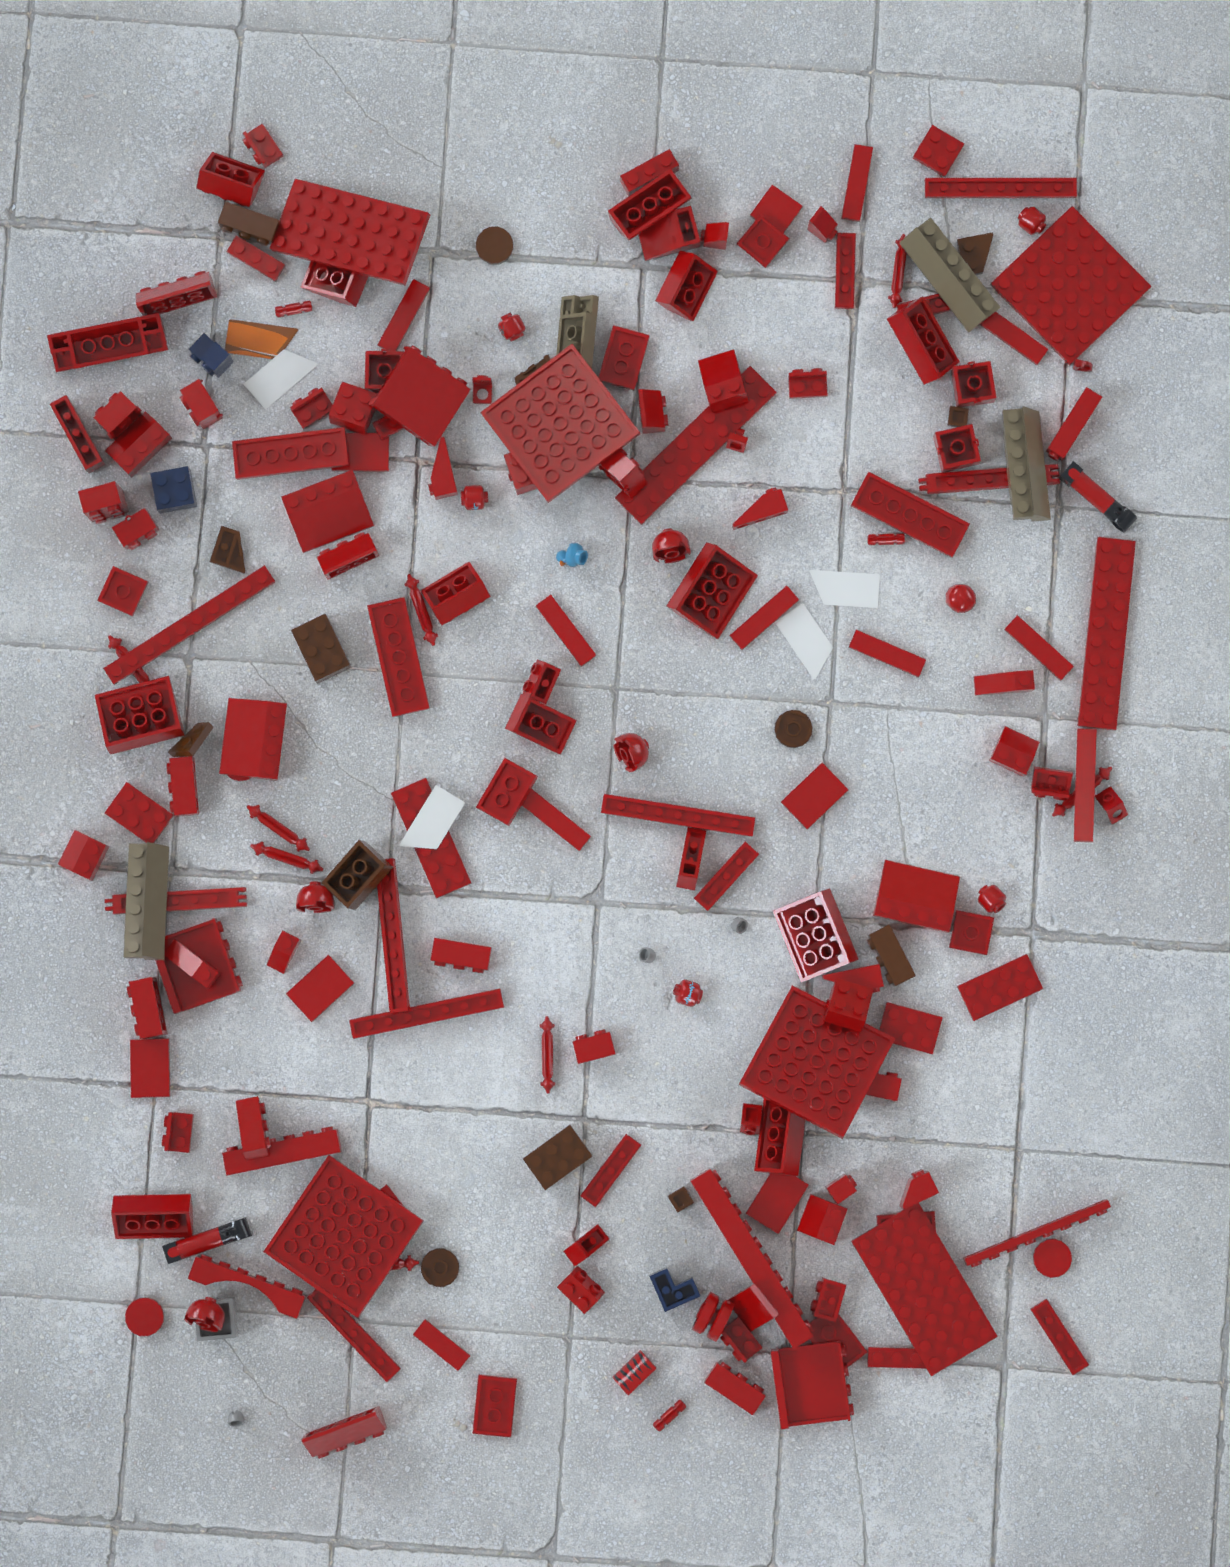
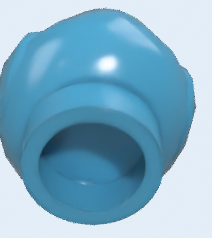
(573, 556)

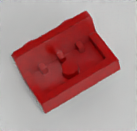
(1051, 783)
(581, 1289)

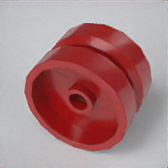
(710, 1315)

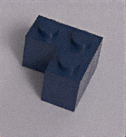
(211, 355)
(670, 1294)

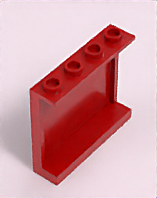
(420, 396)
(208, 944)
(811, 1384)

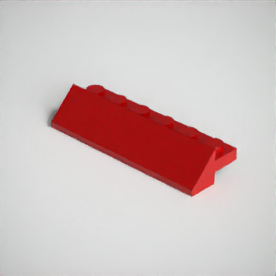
(107, 342)

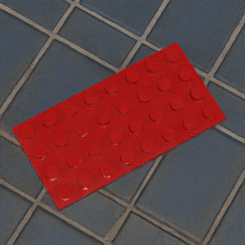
(350, 231)
(924, 1288)

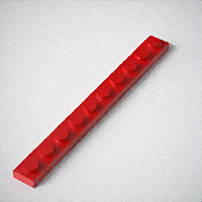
(189, 625)

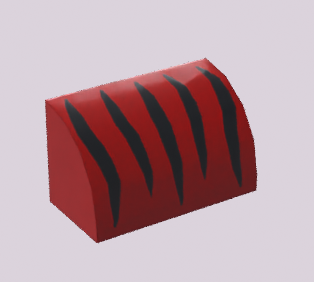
(634, 1372)

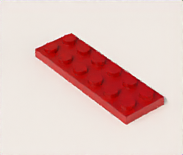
(290, 453)
(910, 514)
(398, 657)
(441, 865)

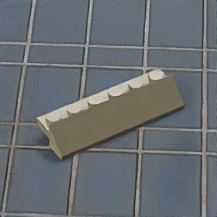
(949, 275)
(578, 325)
(1025, 464)
(146, 901)

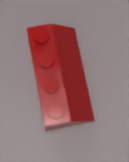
(648, 205)
(923, 340)
(779, 1141)
(152, 1216)

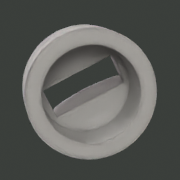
(743, 925)
(647, 955)
(235, 1419)

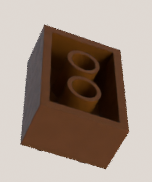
(321, 648)
(357, 875)
(557, 1157)

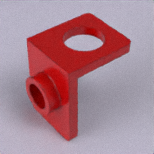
(482, 382)
(1111, 803)

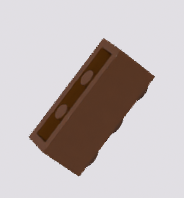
(248, 223)
(890, 956)

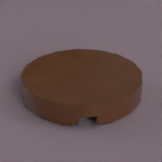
(494, 245)
(793, 728)
(440, 1267)

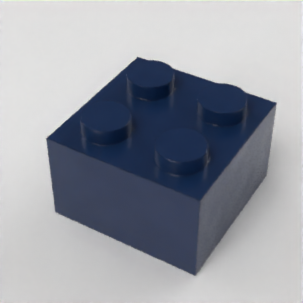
(173, 489)

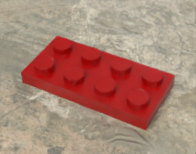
(1000, 987)

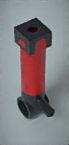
(1119, 515)
(206, 1240)

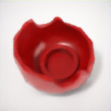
(960, 598)

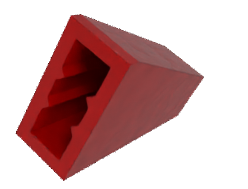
(1073, 424)

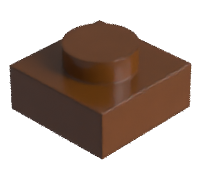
(957, 416)
(680, 1199)

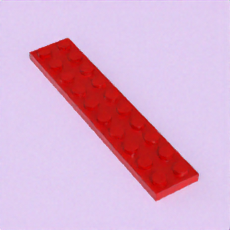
(694, 448)
(1106, 633)

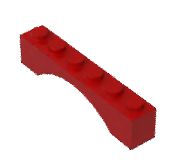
(285, 1300)

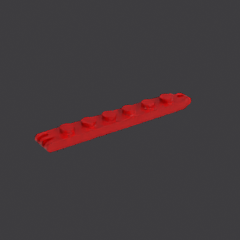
(975, 480)
(189, 900)

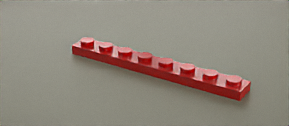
(1000, 187)
(678, 815)
(393, 942)
(427, 1013)
(1044, 1230)

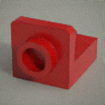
(751, 1119)

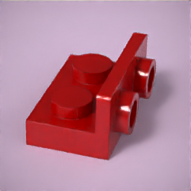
(262, 145)
(807, 384)
(311, 407)
(178, 1132)
(828, 1299)
(741, 1340)

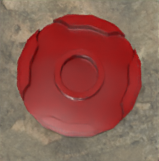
(1052, 1258)
(144, 1316)

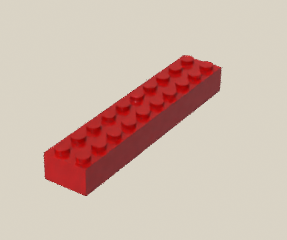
(751, 1258)

